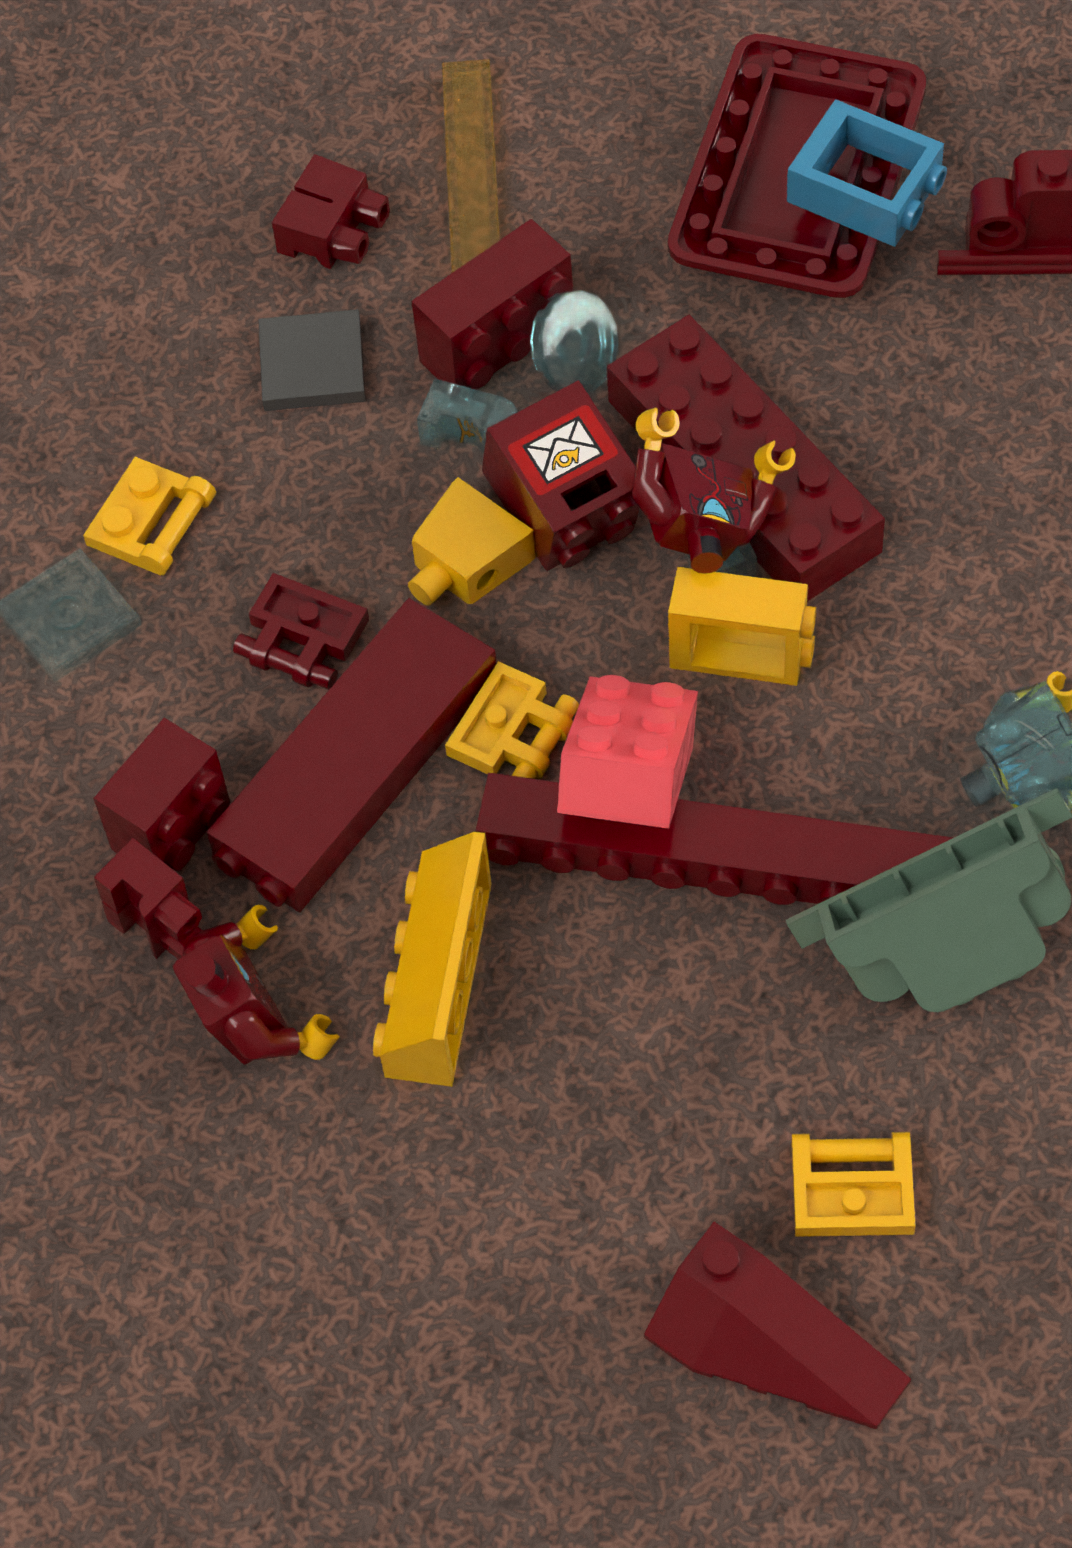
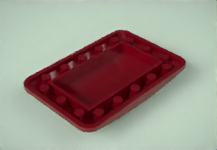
(736, 196)

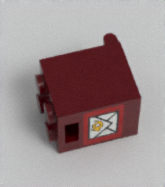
(551, 452)

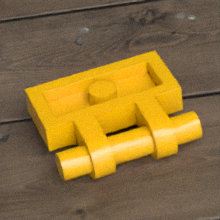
(499, 716)

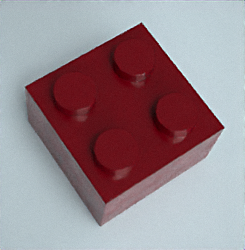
(164, 795)

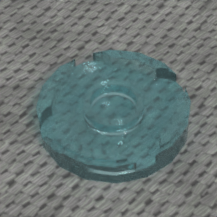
(574, 340)

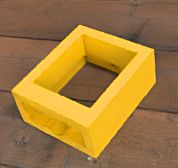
(740, 626)

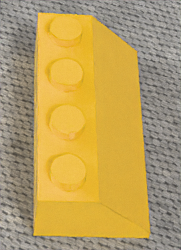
(435, 962)

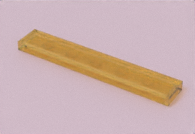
(470, 159)

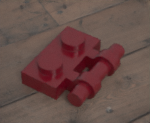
(305, 617)

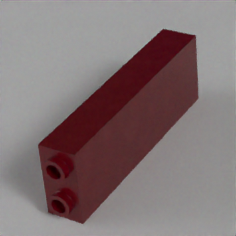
(351, 756)

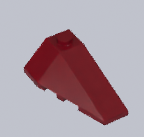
(756, 1326)

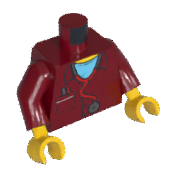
(698, 500)
(234, 998)

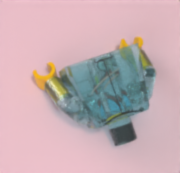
(1025, 745)

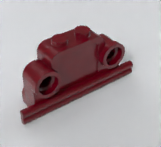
(1018, 221)

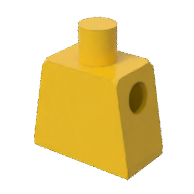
(468, 546)

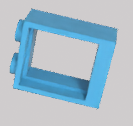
(852, 206)

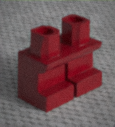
(325, 211)
(148, 892)

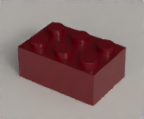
(488, 306)

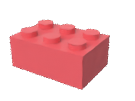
(627, 751)

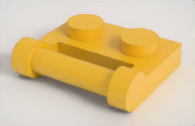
(137, 507)
(853, 1200)

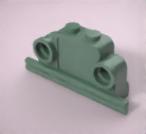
(951, 915)

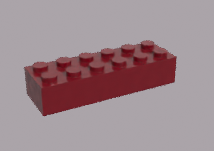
(817, 519)

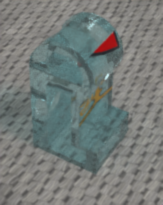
(460, 414)

